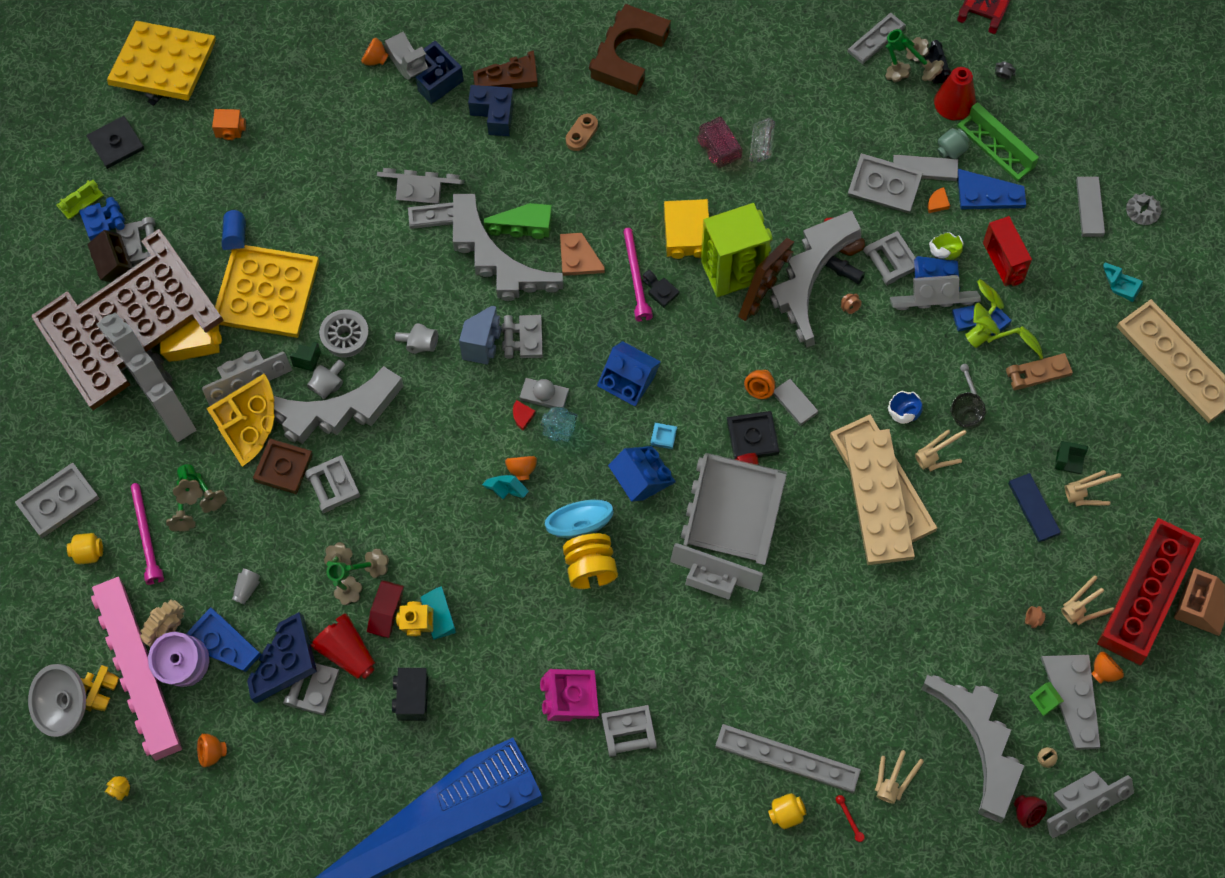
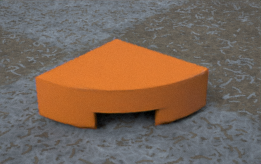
(938, 201)

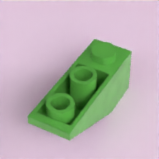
(524, 220)

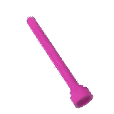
(642, 308)
(152, 570)

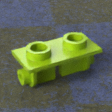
(80, 199)

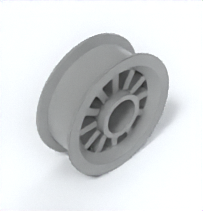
(331, 334)

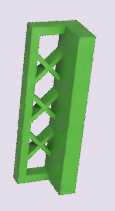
(1003, 137)

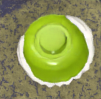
(946, 246)

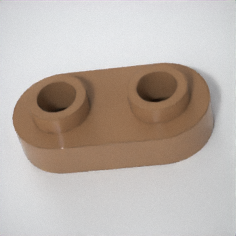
(582, 131)

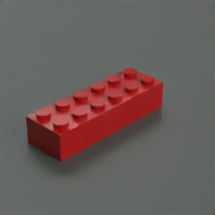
(1149, 591)

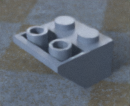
(479, 336)

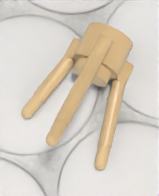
(928, 455)
(1078, 490)
(1075, 611)
(889, 790)

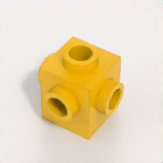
(415, 618)

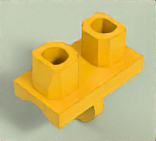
(103, 679)

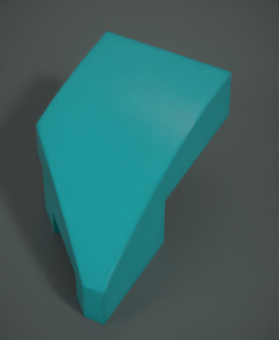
(1122, 284)
(506, 484)

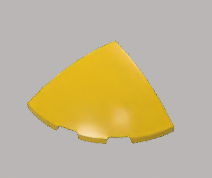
(246, 418)

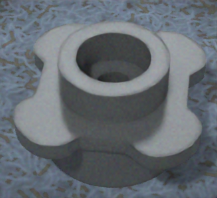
(1005, 70)

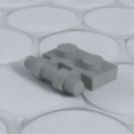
(530, 336)

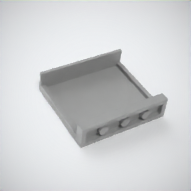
(734, 507)

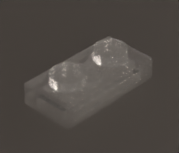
(762, 140)

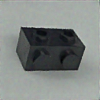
(411, 694)

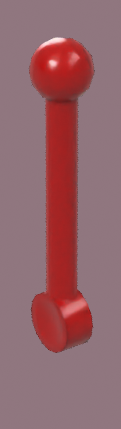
(859, 837)

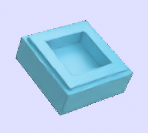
(663, 435)

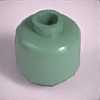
(953, 143)

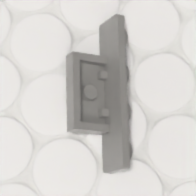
(419, 188)
(935, 291)
(242, 371)
(713, 573)
(1086, 799)

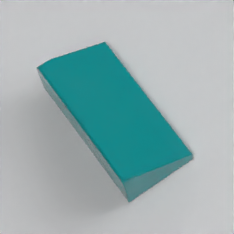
(442, 618)

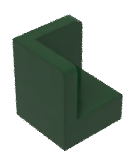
(306, 356)
(1070, 457)

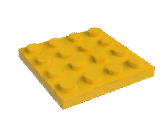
(161, 60)
(266, 290)

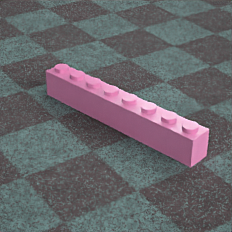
(132, 660)

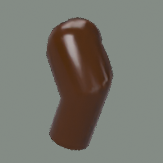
(853, 247)

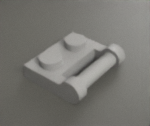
(132, 240)
(896, 252)
(339, 480)
(318, 691)
(626, 723)

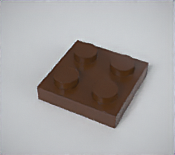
(282, 466)

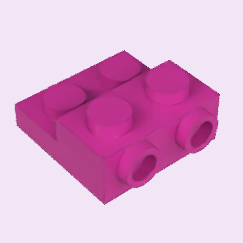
(569, 694)

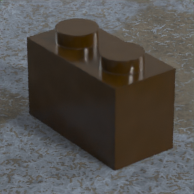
(109, 255)

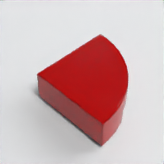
(522, 414)

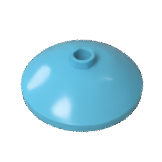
(579, 518)

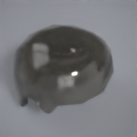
(968, 404)

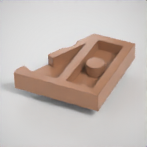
(578, 256)

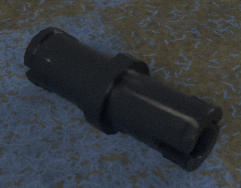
(844, 269)

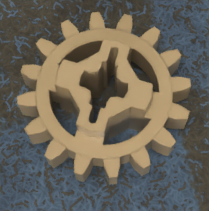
(162, 621)

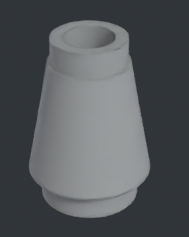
(245, 585)

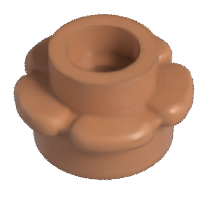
(850, 300)
(1035, 616)

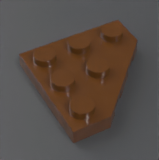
(765, 278)

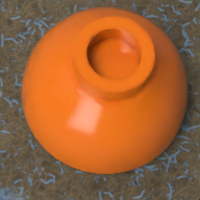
(375, 53)
(760, 384)
(521, 466)
(1106, 669)
(210, 750)

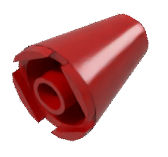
(956, 95)
(345, 648)

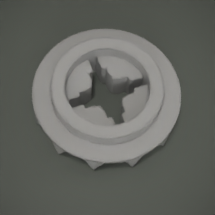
(1148, 216)

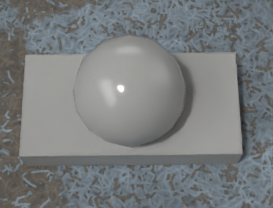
(544, 393)

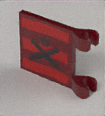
(987, 8)

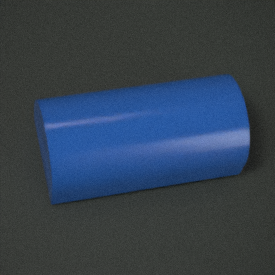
(233, 230)

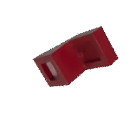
(384, 607)

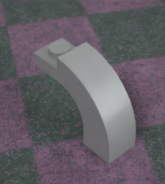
(406, 59)

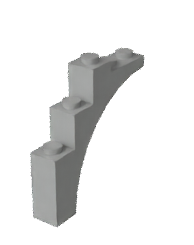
(820, 245)
(490, 260)
(147, 376)
(331, 415)
(974, 709)

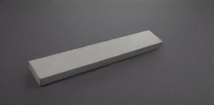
(788, 758)

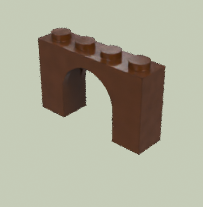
(629, 24)

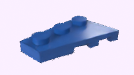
(988, 193)
(224, 641)

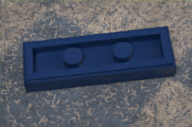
(1034, 507)

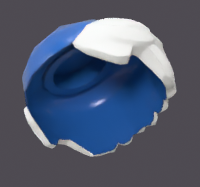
(905, 407)

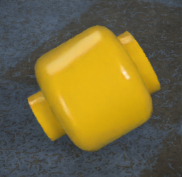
(85, 548)
(787, 811)

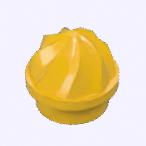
(118, 787)

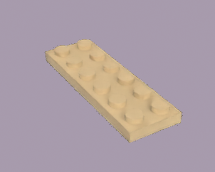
(1176, 359)
(878, 497)
(918, 518)

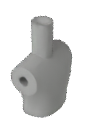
(419, 339)
(325, 380)

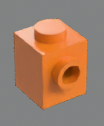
(228, 123)

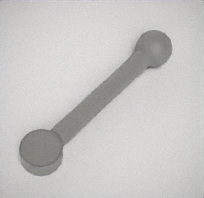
(964, 368)

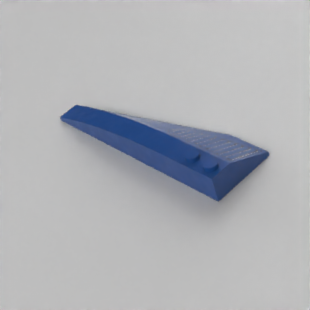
(459, 805)

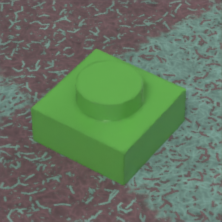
(1046, 698)

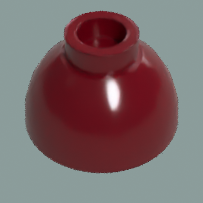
(1030, 810)

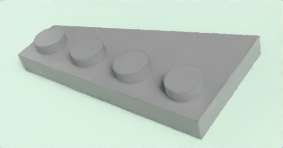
(1074, 683)

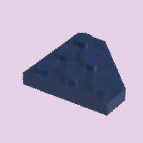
(284, 660)

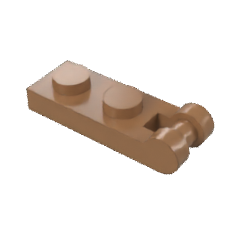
(1039, 371)

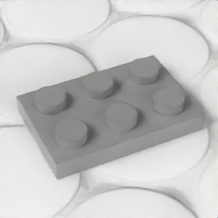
(885, 183)
(57, 500)

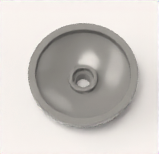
(57, 700)

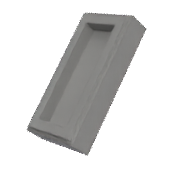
(795, 402)

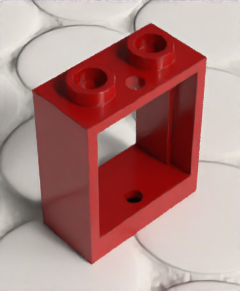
(1007, 251)

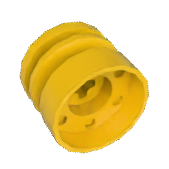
(589, 557)

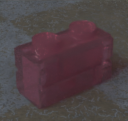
(719, 142)

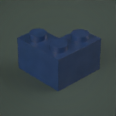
(441, 76)
(495, 104)

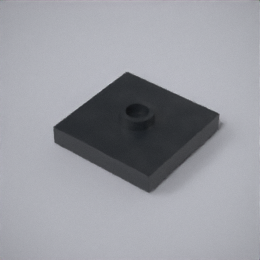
(115, 142)
(753, 434)

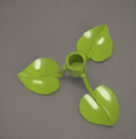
(986, 325)

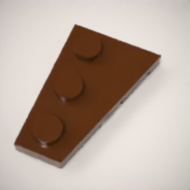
(513, 74)

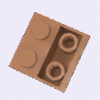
(1203, 602)

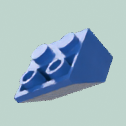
(628, 373)
(641, 472)

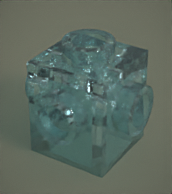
(559, 424)

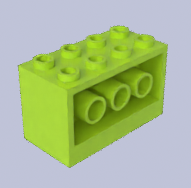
(734, 248)

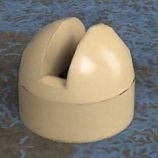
(1051, 760)

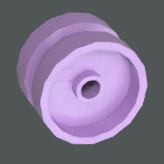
(178, 659)

